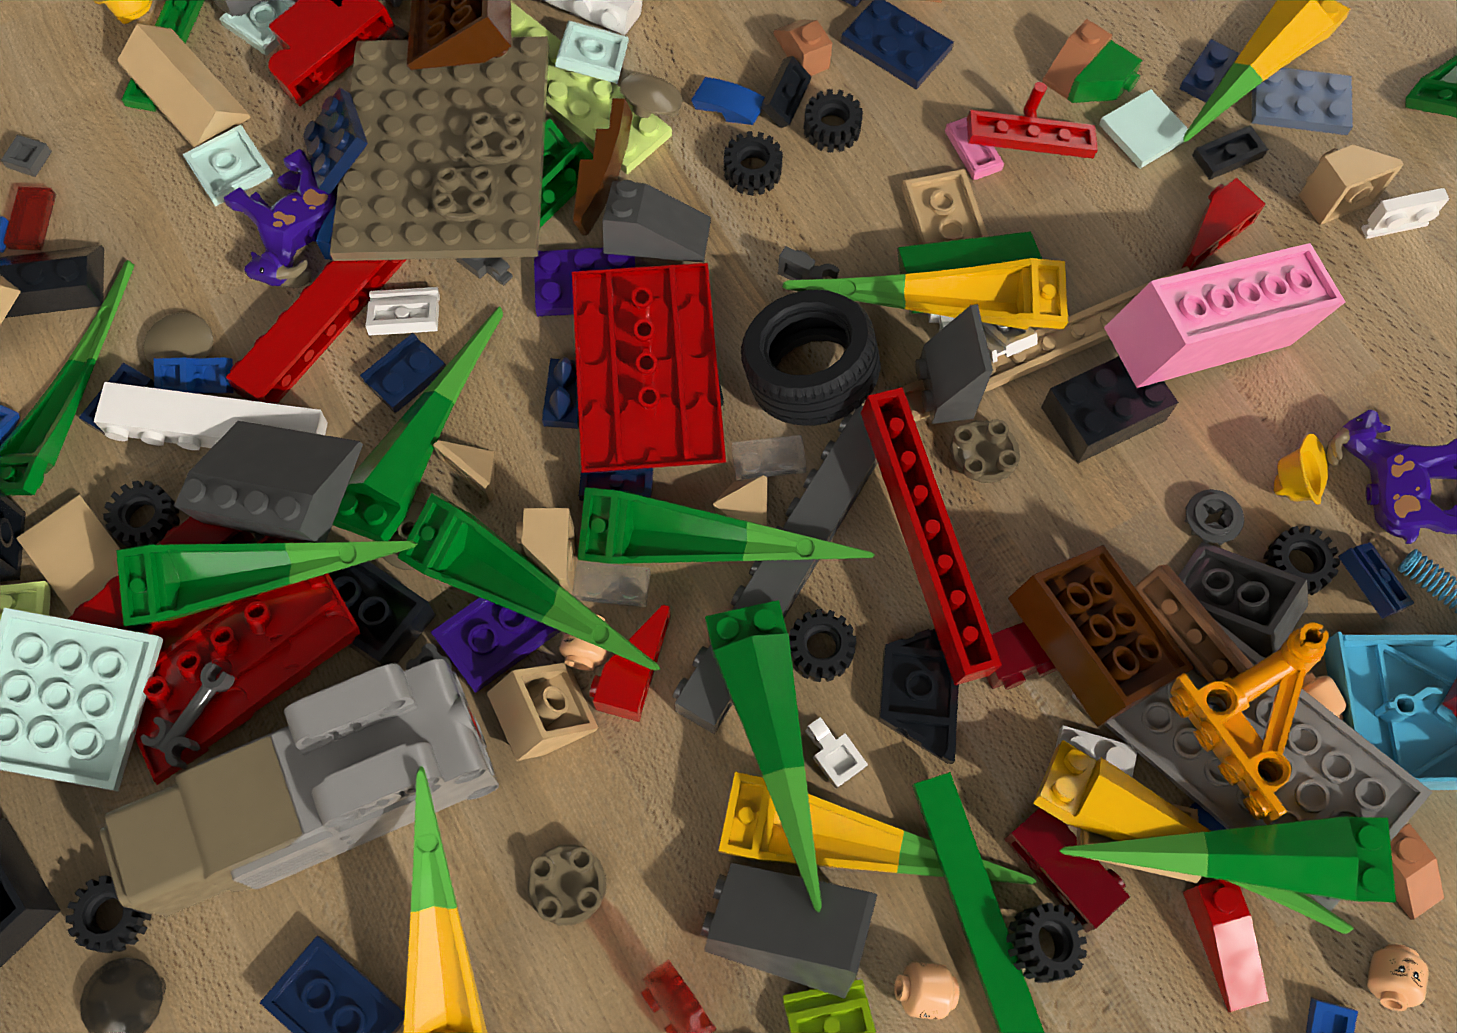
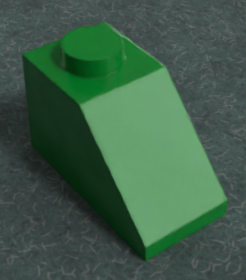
(1106, 76)

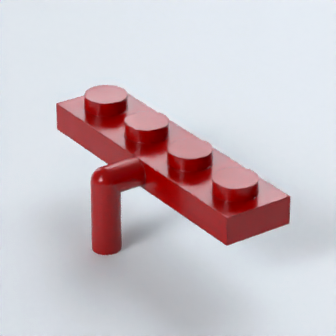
(1031, 132)

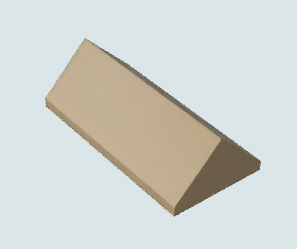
(180, 84)

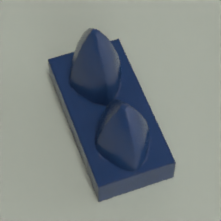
(561, 395)

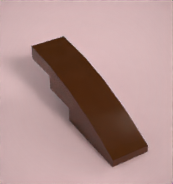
(597, 174)

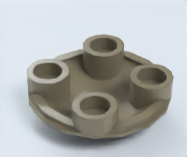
(651, 95)
(497, 137)
(464, 193)
(178, 337)
(985, 451)
(566, 884)

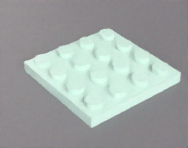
(71, 697)

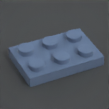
(1304, 101)

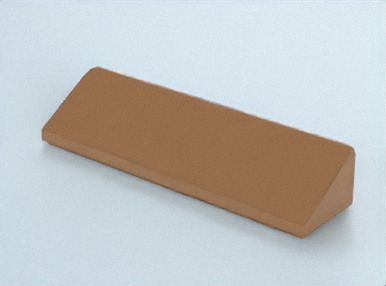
(1191, 626)

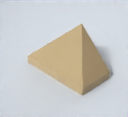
(471, 464)
(745, 500)

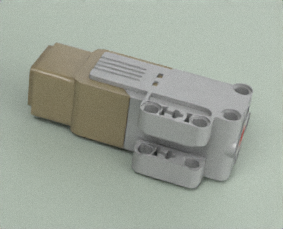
(302, 791)

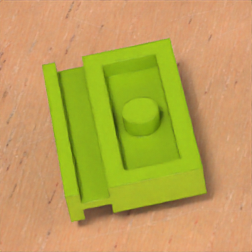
(825, 1013)

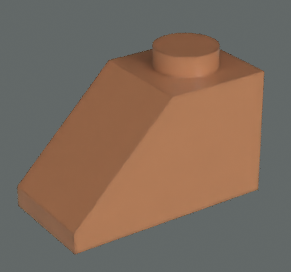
(807, 44)
(1075, 56)
(1415, 873)

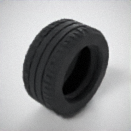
(805, 319)

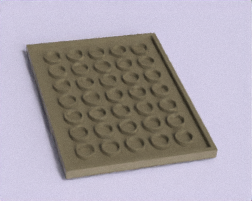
(416, 129)

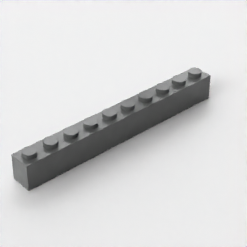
(818, 515)

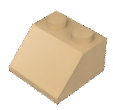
(1347, 181)
(549, 542)
(541, 710)

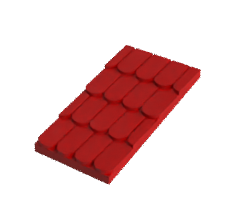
(646, 368)
(259, 640)

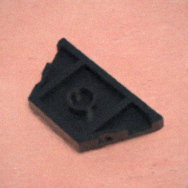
(920, 694)

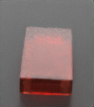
(30, 218)

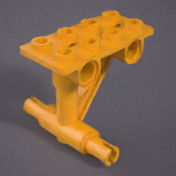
(1231, 733)

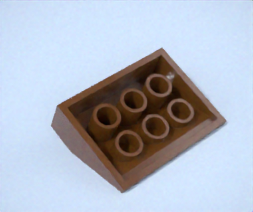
(457, 32)
(1099, 633)

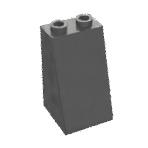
(773, 927)

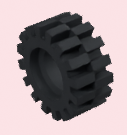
(832, 105)
(752, 148)
(129, 502)
(1314, 547)
(832, 626)
(85, 925)
(1065, 939)

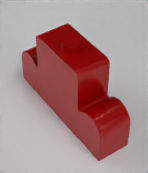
(322, 42)

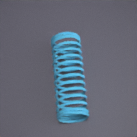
(1413, 559)

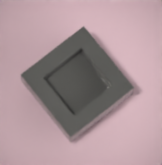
(26, 155)

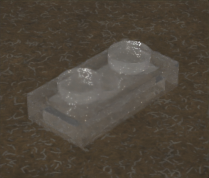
(768, 457)
(611, 583)

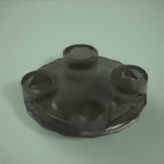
(122, 997)

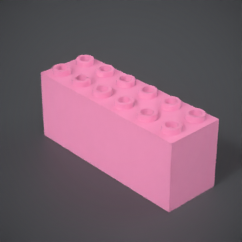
(1222, 314)

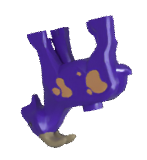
(287, 224)
(1399, 477)

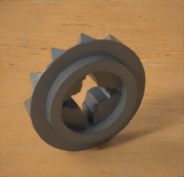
(1212, 502)

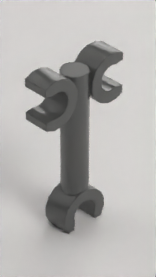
(172, 736)

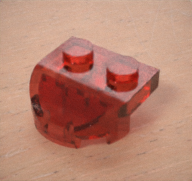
(670, 993)

